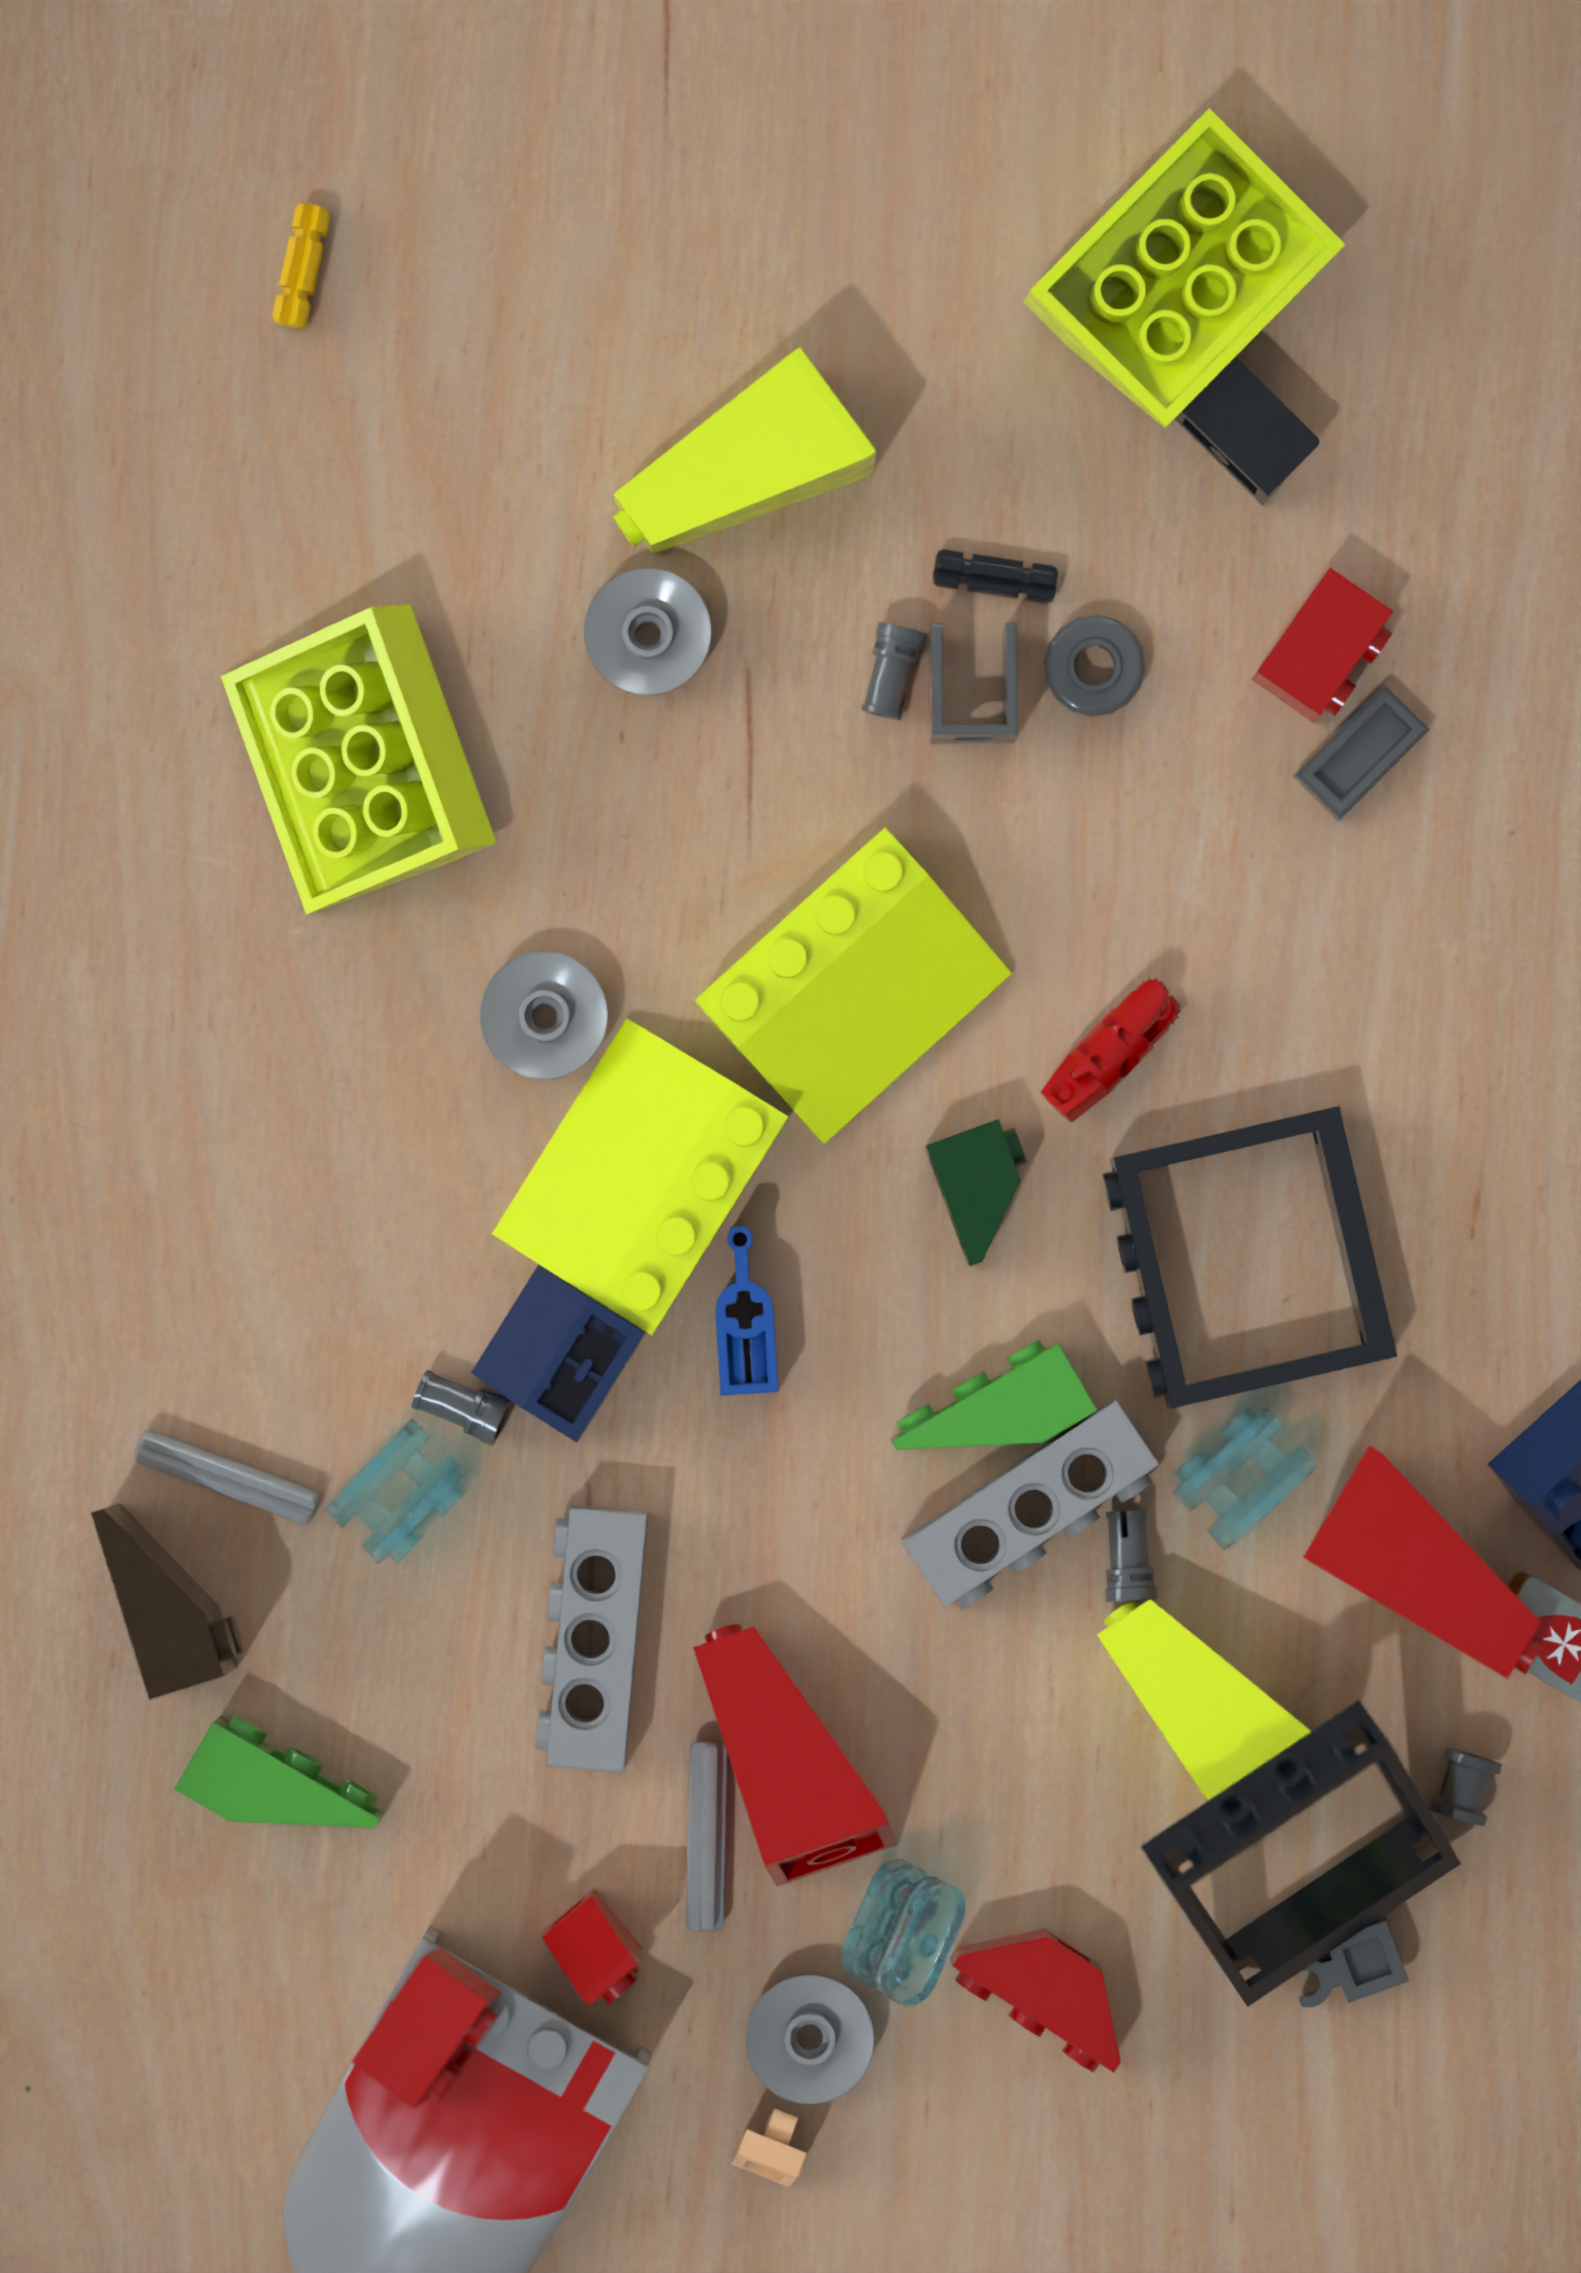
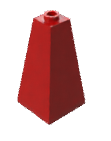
(1414, 1563)
(791, 1774)

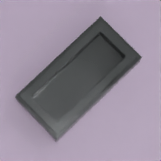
(1361, 752)

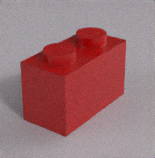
(1323, 646)
(428, 2028)

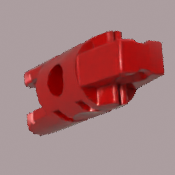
(1111, 1050)

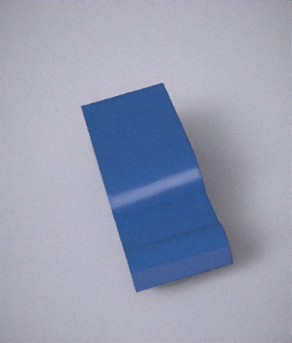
(731, 1336)

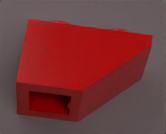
(594, 1949)

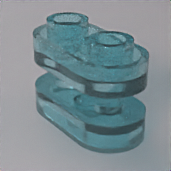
(1247, 1438)
(396, 1532)
(903, 1932)

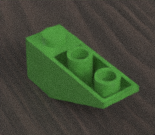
(1017, 1407)
(258, 1784)

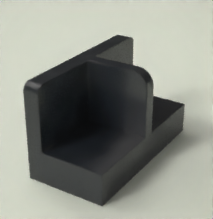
(1248, 430)

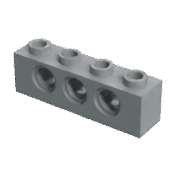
(1125, 1473)
(600, 1740)

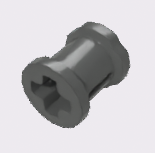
(1465, 1786)

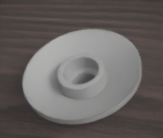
(641, 599)
(519, 991)
(805, 2072)

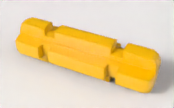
(301, 266)

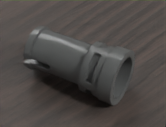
(896, 653)
(478, 1412)
(1129, 1572)

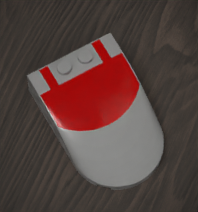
(467, 2176)

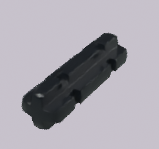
(995, 576)

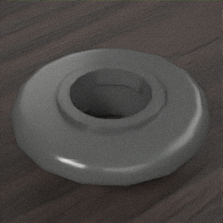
(1126, 656)

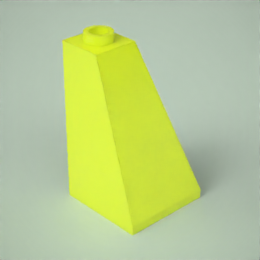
(751, 457)
(1196, 1699)

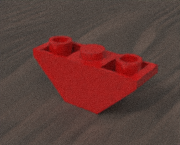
(1048, 1988)

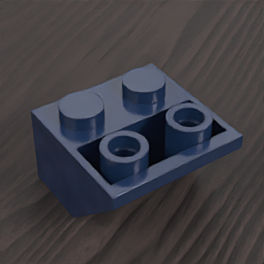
(558, 1353)
(1545, 1472)

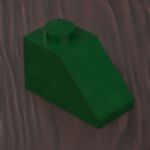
(977, 1182)

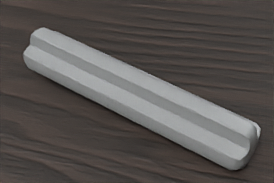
(226, 1476)
(706, 1836)

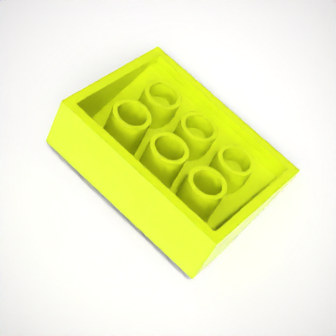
(1183, 270)
(358, 757)
(853, 986)
(640, 1176)

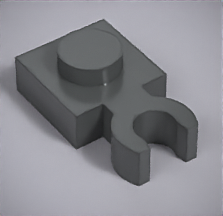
(1361, 1965)

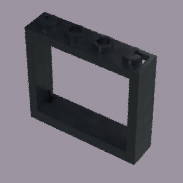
(1352, 1235)
(1336, 1902)

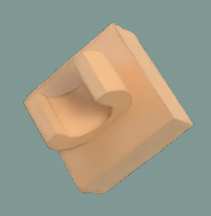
(769, 2153)

